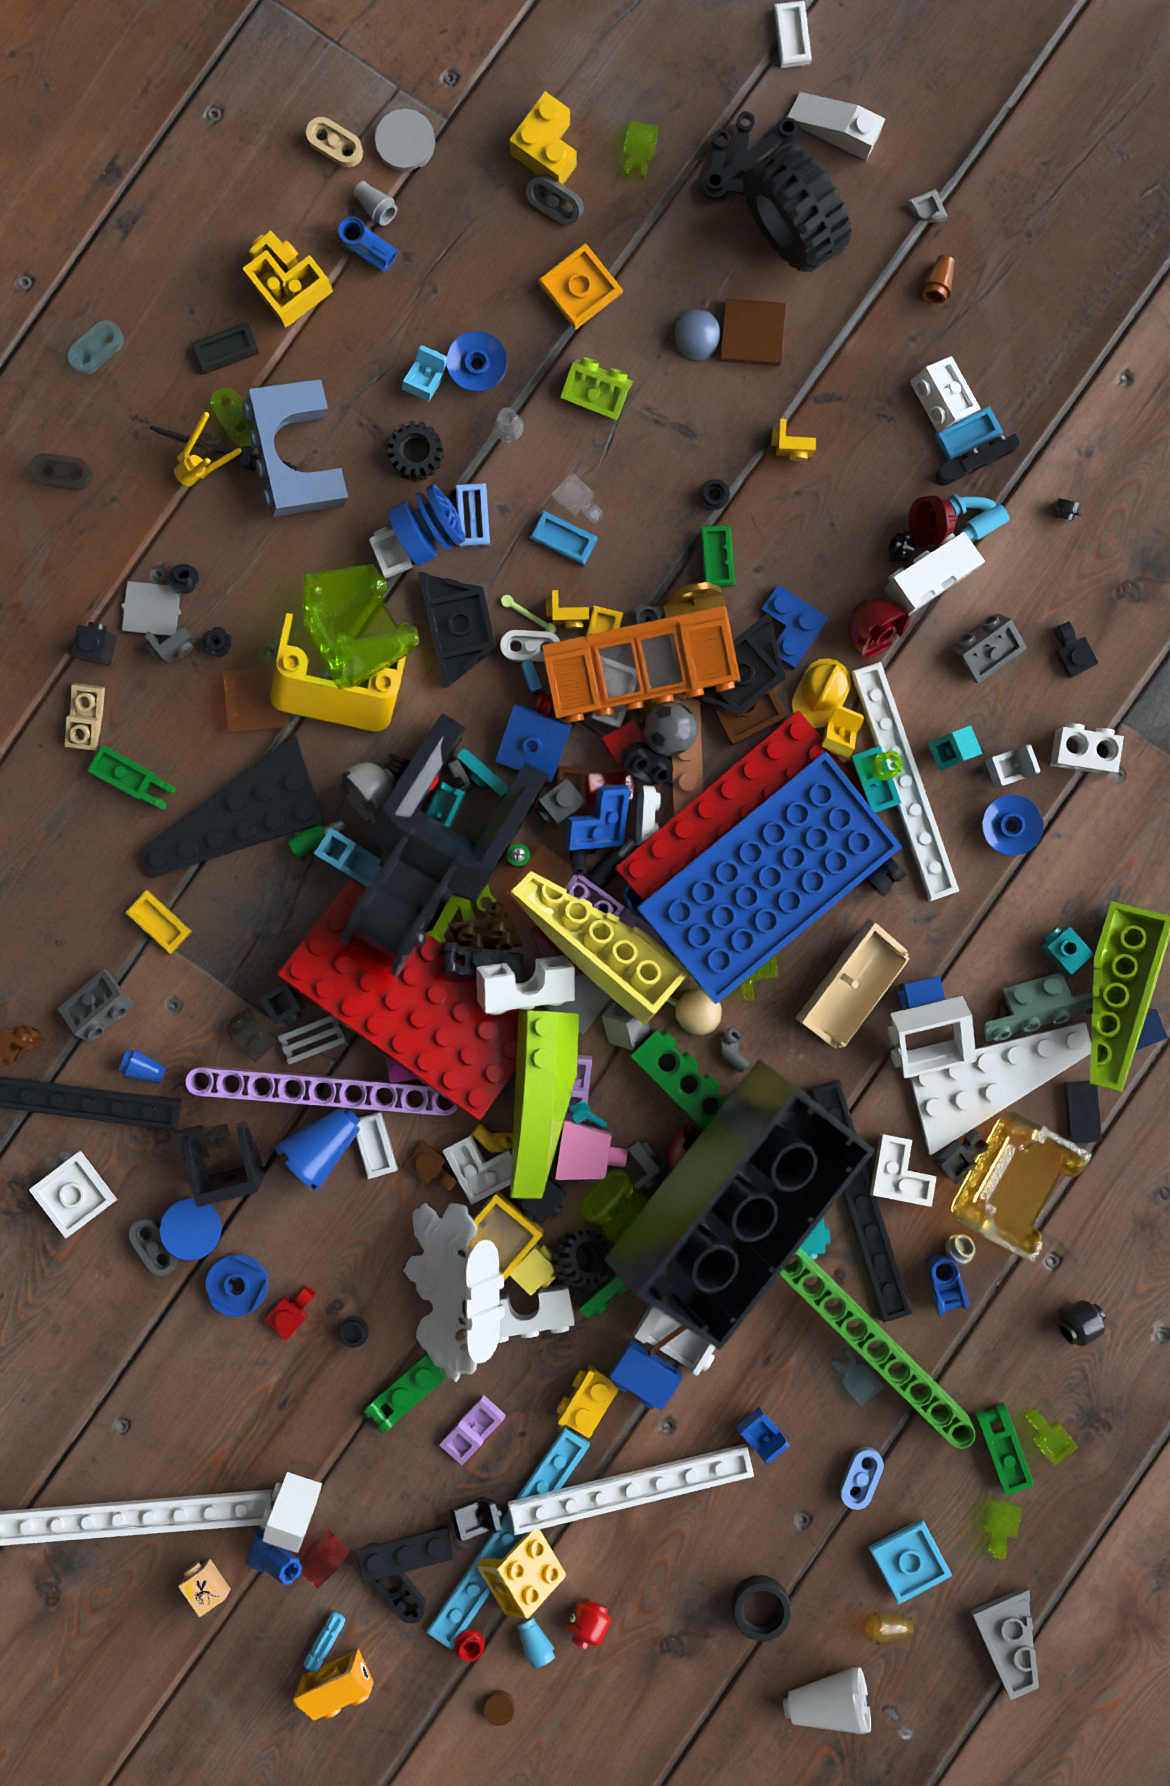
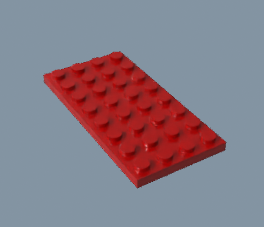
(725, 804)
(414, 1019)

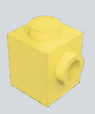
(535, 1269)

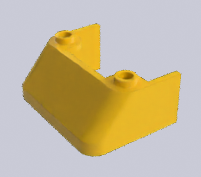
(322, 700)

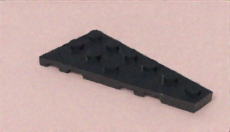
(254, 808)

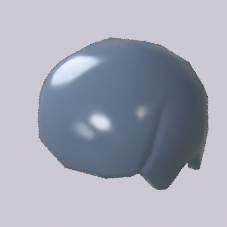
(697, 334)

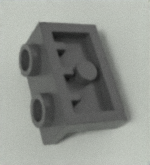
(989, 646)
(95, 1007)

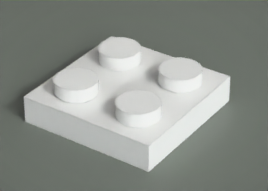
(73, 1194)

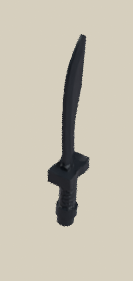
(247, 457)

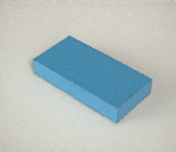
(968, 434)
(563, 538)

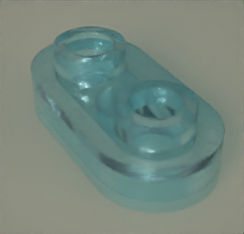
(93, 345)

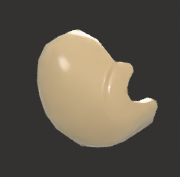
(697, 1013)

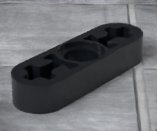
(412, 1595)

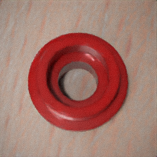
(470, 1652)

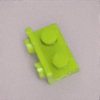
(596, 387)

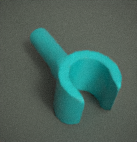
(582, 1111)

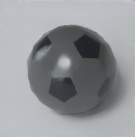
(669, 729)

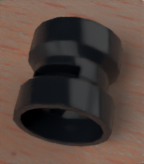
(885, 876)

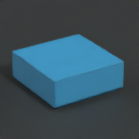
(531, 677)

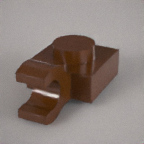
(428, 1164)

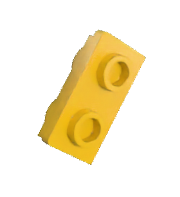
(587, 1402)

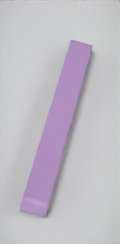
(308, 1095)

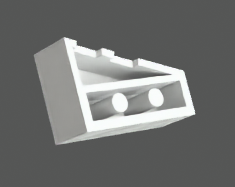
(933, 573)

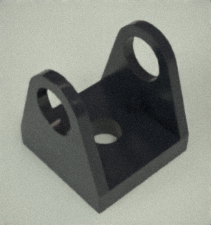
(226, 1184)

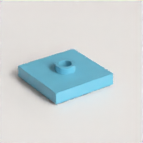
(910, 1561)

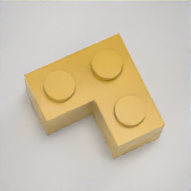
(539, 143)
(291, 292)

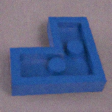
(800, 623)
(607, 824)

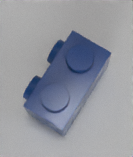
(645, 1375)

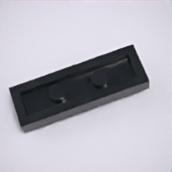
(405, 1554)

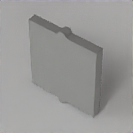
(150, 609)
(587, 1002)

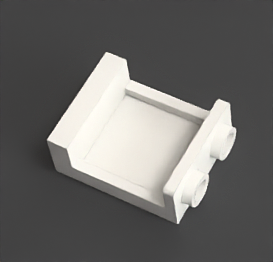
(685, 1347)

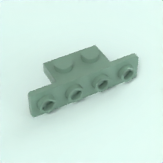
(1037, 1004)

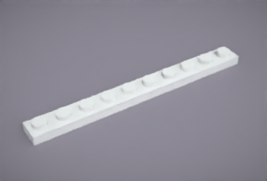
(134, 1517)

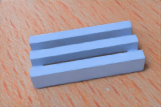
(471, 488)

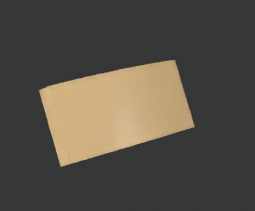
(85, 716)

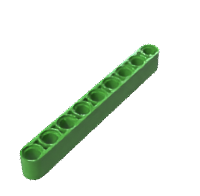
(883, 1356)

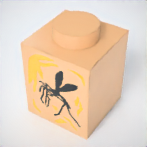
(204, 1587)

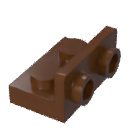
(15, 1042)

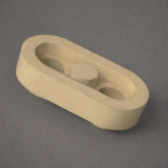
(335, 143)

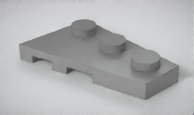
(1009, 1639)

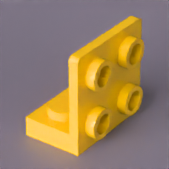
(523, 1575)

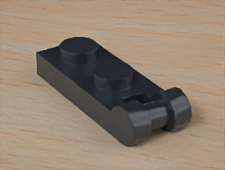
(476, 957)

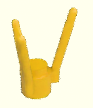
(194, 467)

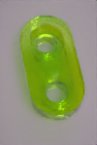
(231, 415)
(607, 1196)

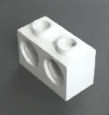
(1086, 756)

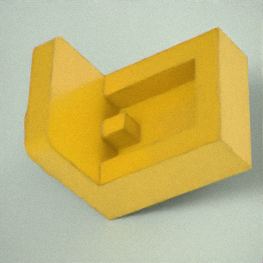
(282, 252)
(795, 448)
(571, 617)
(841, 731)

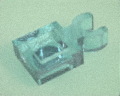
(858, 1379)

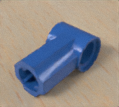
(368, 246)
(273, 1560)

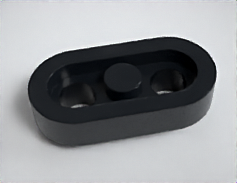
(646, 764)

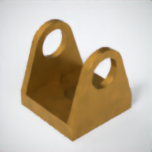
(692, 599)

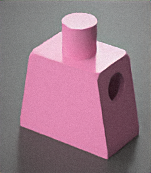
(586, 1152)

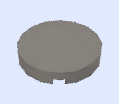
(405, 140)

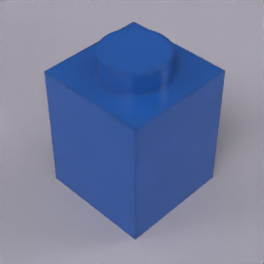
(920, 992)

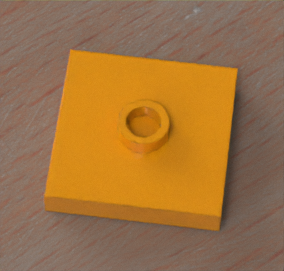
(580, 286)

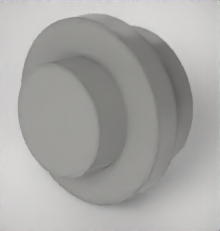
(960, 1249)

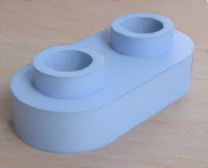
(863, 1477)

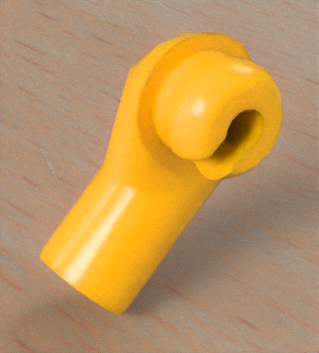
(493, 1142)

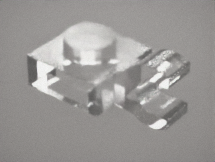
(576, 497)

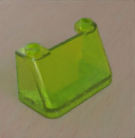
(352, 624)

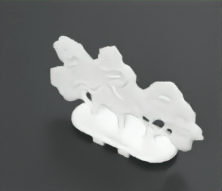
(447, 1281)

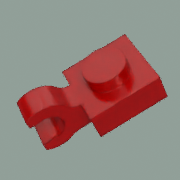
(289, 1314)

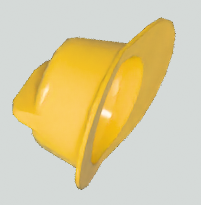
(821, 690)

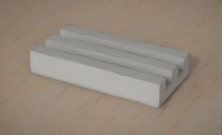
(287, 1048)

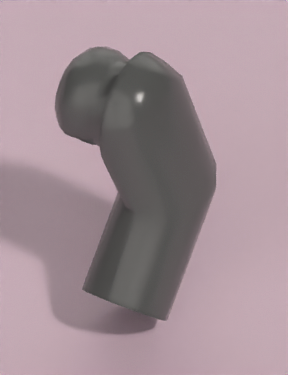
(730, 1049)

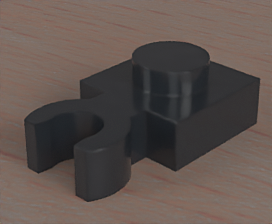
(958, 1157)

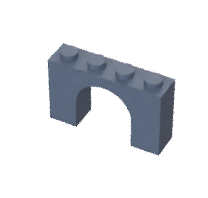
(288, 489)

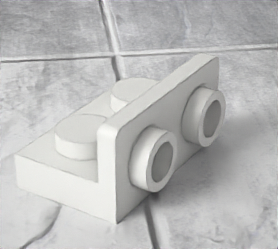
(944, 394)

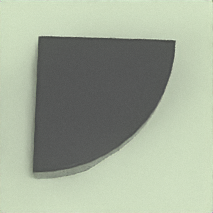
(460, 776)

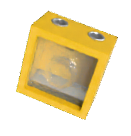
(508, 1230)

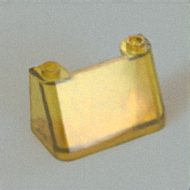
(1015, 1182)

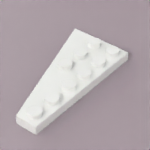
(969, 1094)

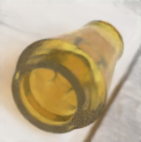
(886, 1628)

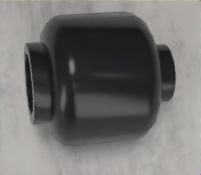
(1082, 1323)

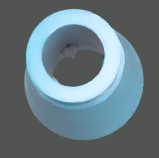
(535, 1644)

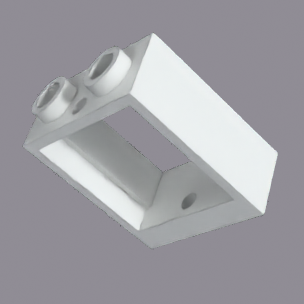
(938, 1055)

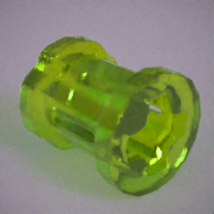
(877, 767)

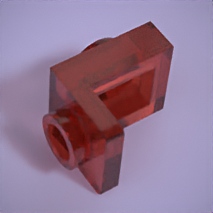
(592, 781)

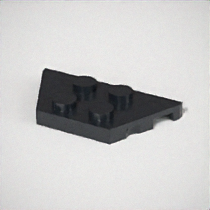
(457, 624)
(758, 669)

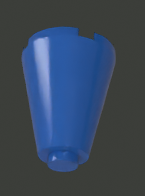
(319, 1146)

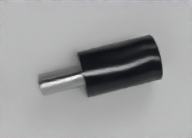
(604, 871)

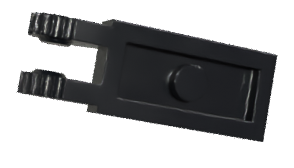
(975, 459)

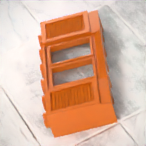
(641, 664)

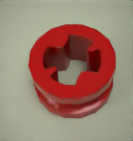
(544, 704)

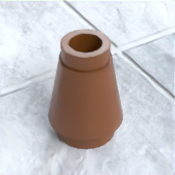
(939, 280)

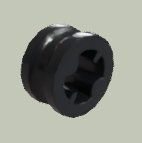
(397, 764)

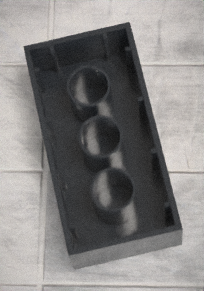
(738, 1206)

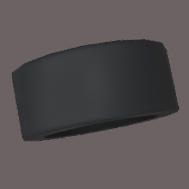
(761, 1632)

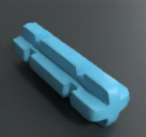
(324, 1641)

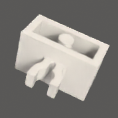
(291, 1513)

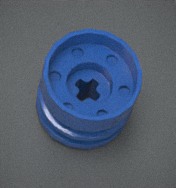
(430, 523)

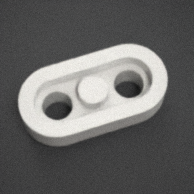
(531, 644)
(647, 803)

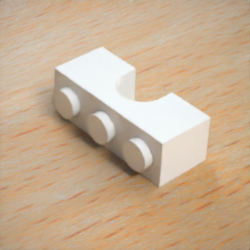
(549, 985)
(553, 1313)

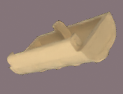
(853, 985)

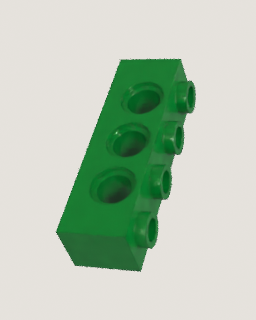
(647, 1057)

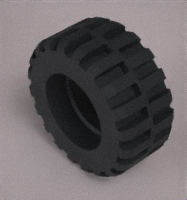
(797, 207)

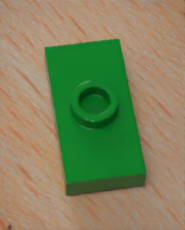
(717, 555)

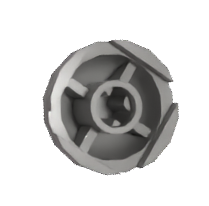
(368, 788)

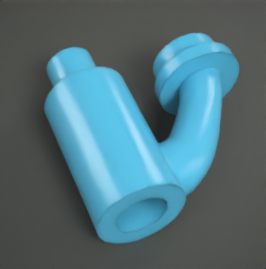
(991, 518)

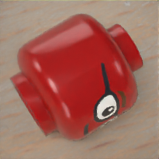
(588, 1624)

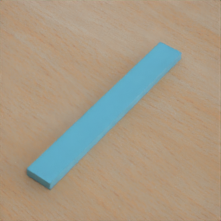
(472, 1589)

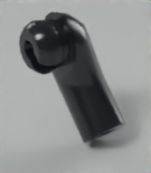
(577, 860)

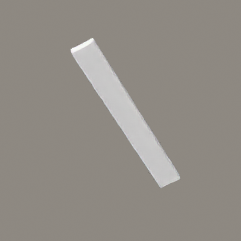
(914, 806)
(630, 1489)

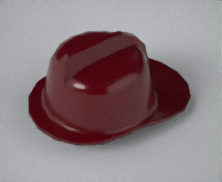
(931, 520)

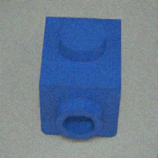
(763, 1435)

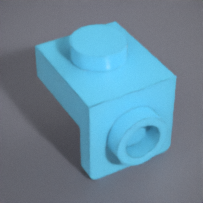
(425, 373)

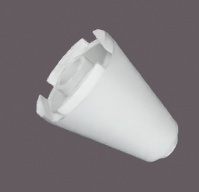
(832, 1703)

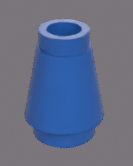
(141, 1067)

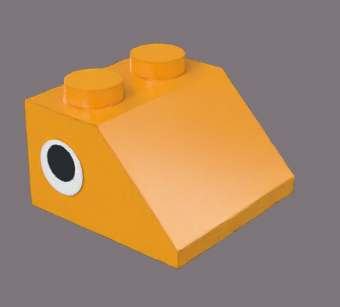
(334, 1686)

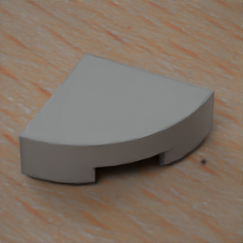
(928, 207)

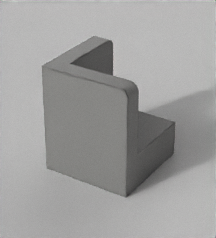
(623, 1028)

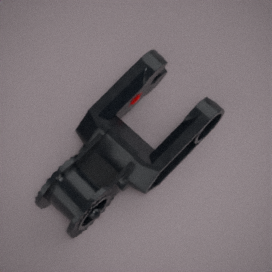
(426, 859)

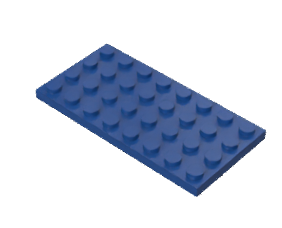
(769, 877)

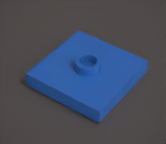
(534, 740)

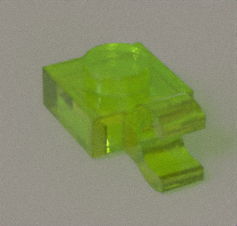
(1052, 1438)
(1003, 1522)

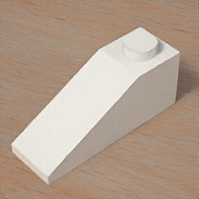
(838, 123)

